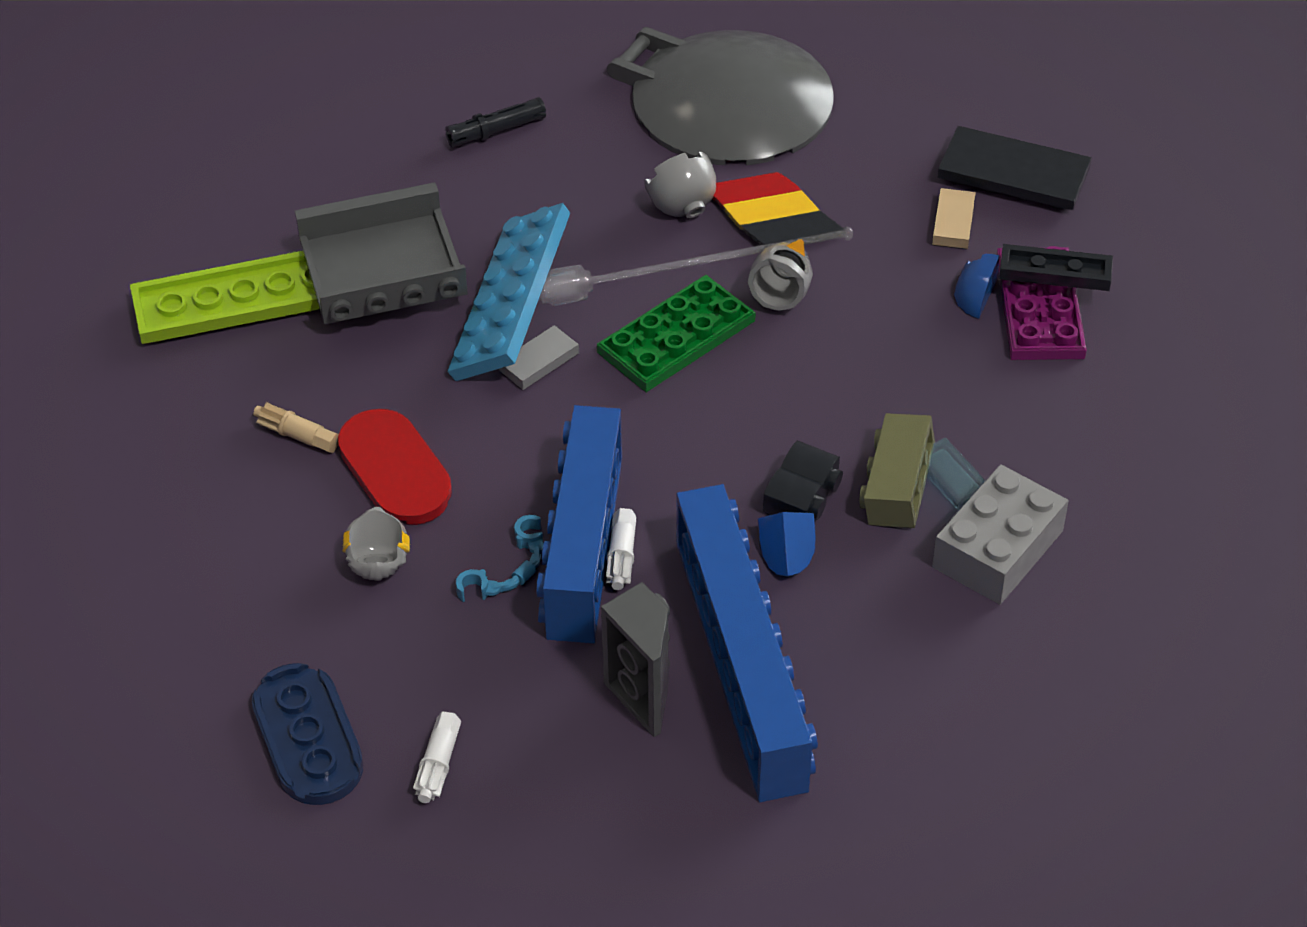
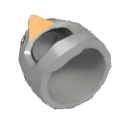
(781, 275)

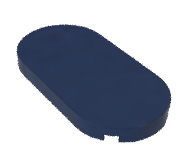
(307, 734)

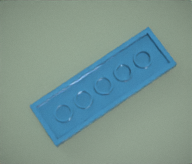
(509, 292)

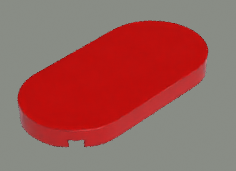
(395, 465)

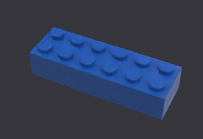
(580, 525)

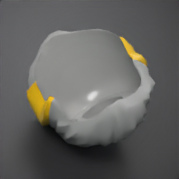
(376, 544)

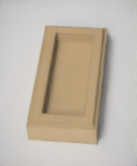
(954, 218)

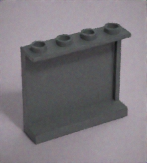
(379, 253)

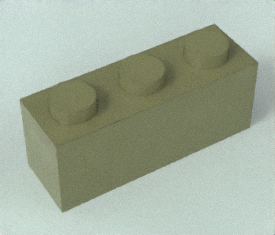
(898, 470)

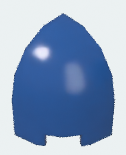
(976, 284)
(787, 541)

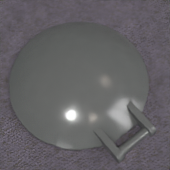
(726, 93)

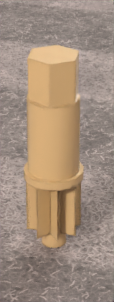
(296, 427)

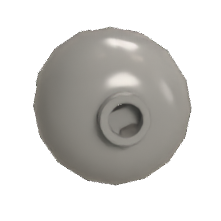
(683, 185)

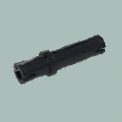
(484, 125)

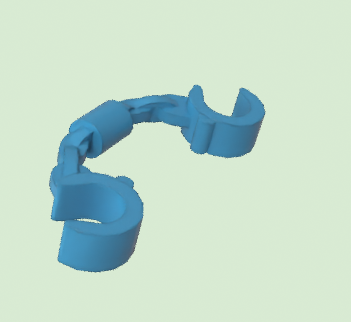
(524, 572)

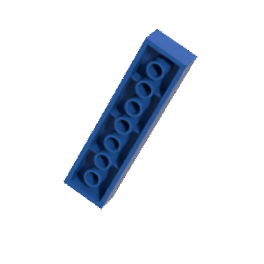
(745, 644)

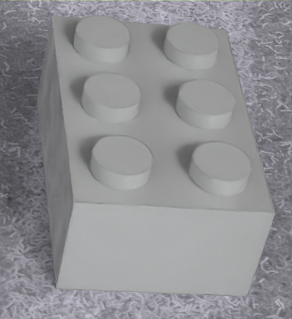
(1000, 534)

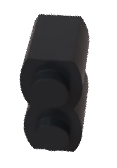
(803, 481)

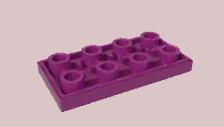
(1042, 320)

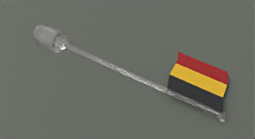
(762, 206)

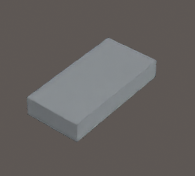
(541, 357)

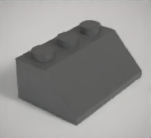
(637, 653)

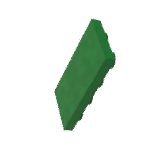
(676, 333)

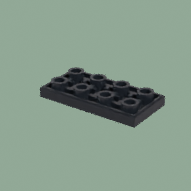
(1014, 168)

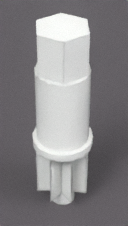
(620, 553)
(435, 763)

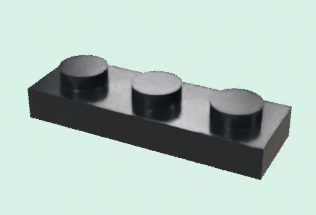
(1056, 267)

